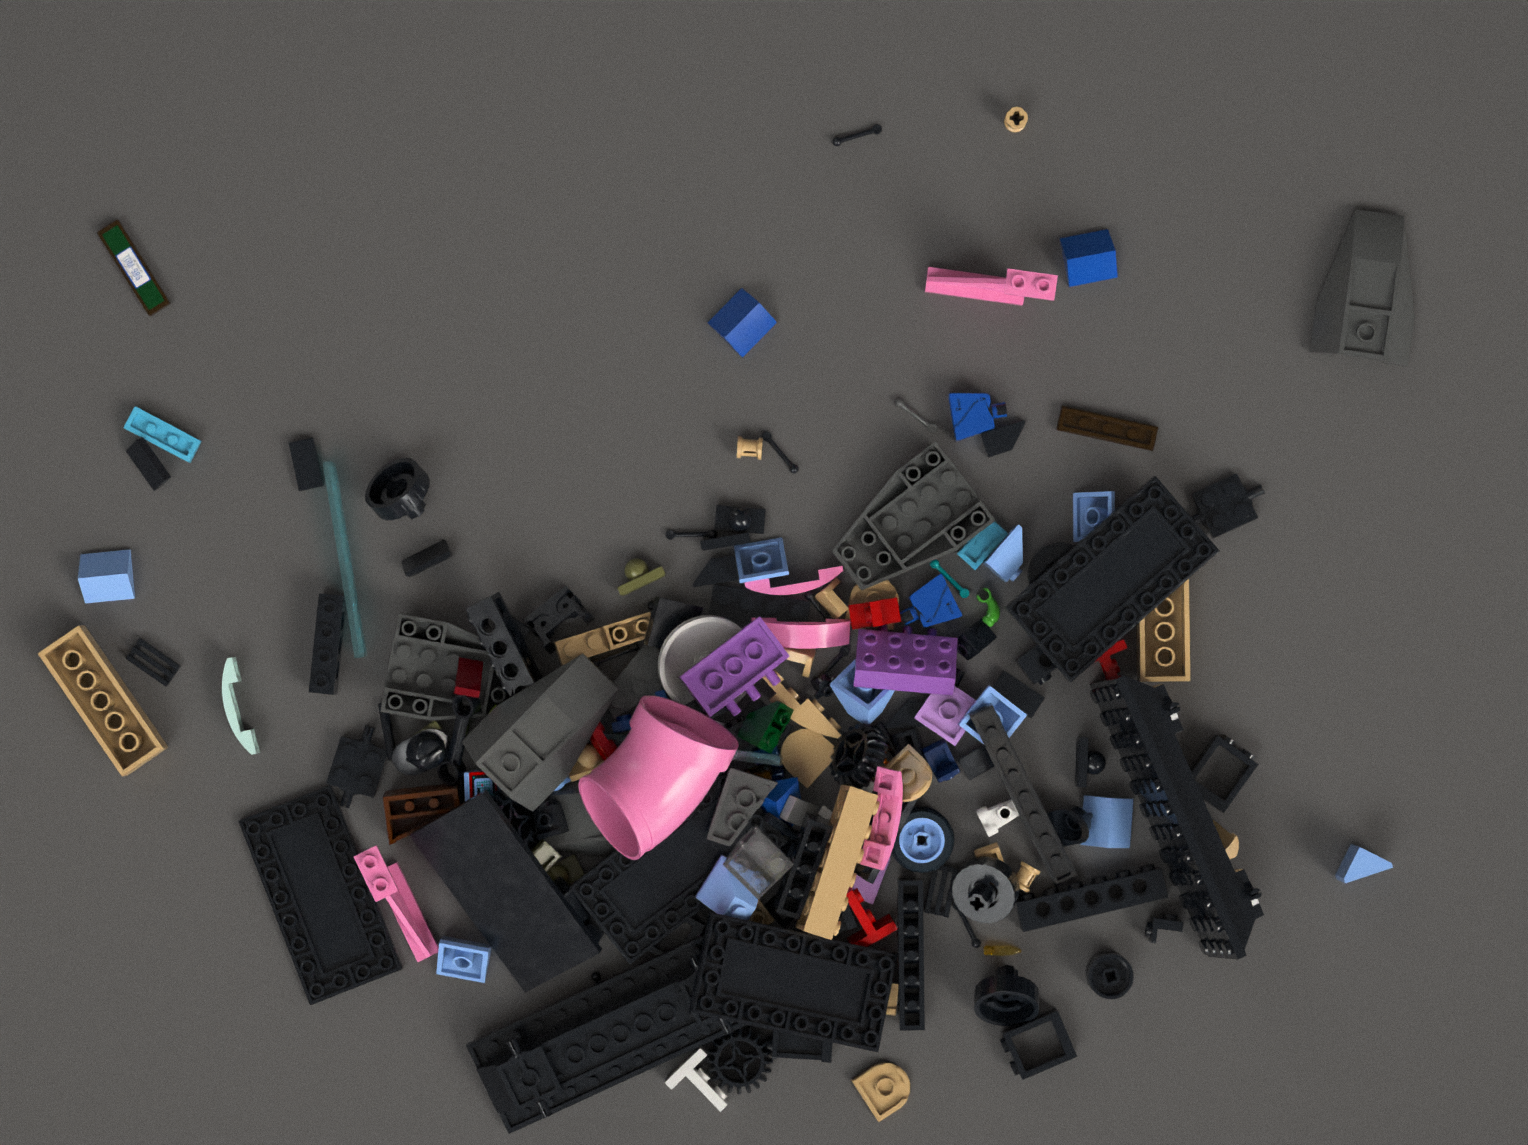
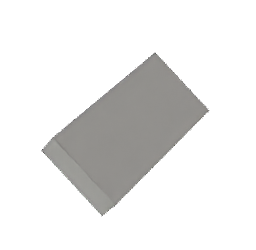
(796, 809)

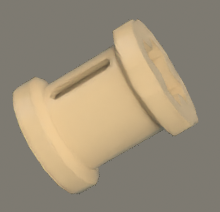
(1021, 114)
(749, 447)
(1026, 876)

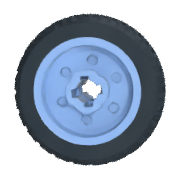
(937, 845)

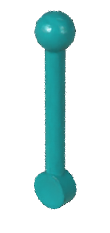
(964, 593)

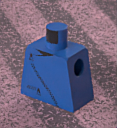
(973, 414)
(931, 604)

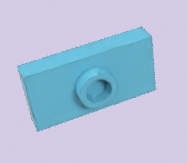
(982, 545)

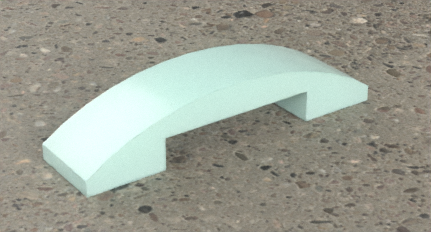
(232, 675)

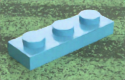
(162, 434)

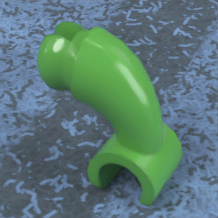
(993, 611)

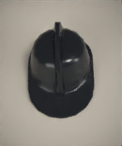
(421, 752)
(1071, 824)

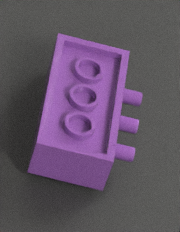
(905, 661)
(735, 668)

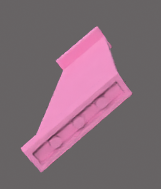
(992, 288)
(391, 884)

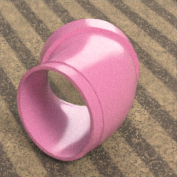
(656, 774)

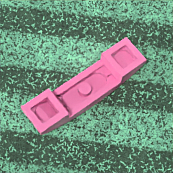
(825, 576)
(810, 634)
(887, 819)

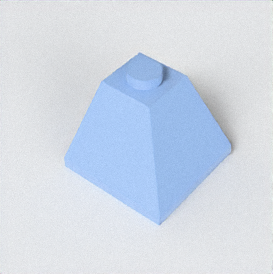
(1007, 556)
(859, 702)
(726, 894)

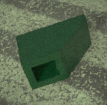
(766, 725)

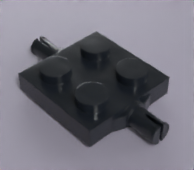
(1225, 505)
(357, 766)

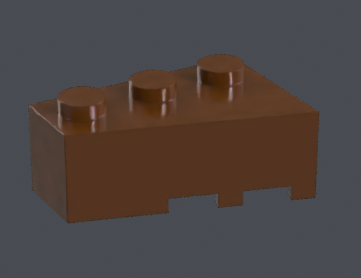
(416, 806)

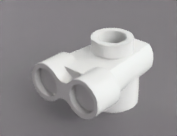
(992, 819)

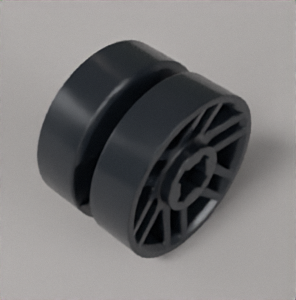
(1111, 987)

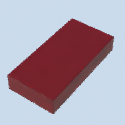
(468, 677)

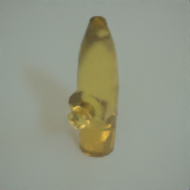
(1000, 950)

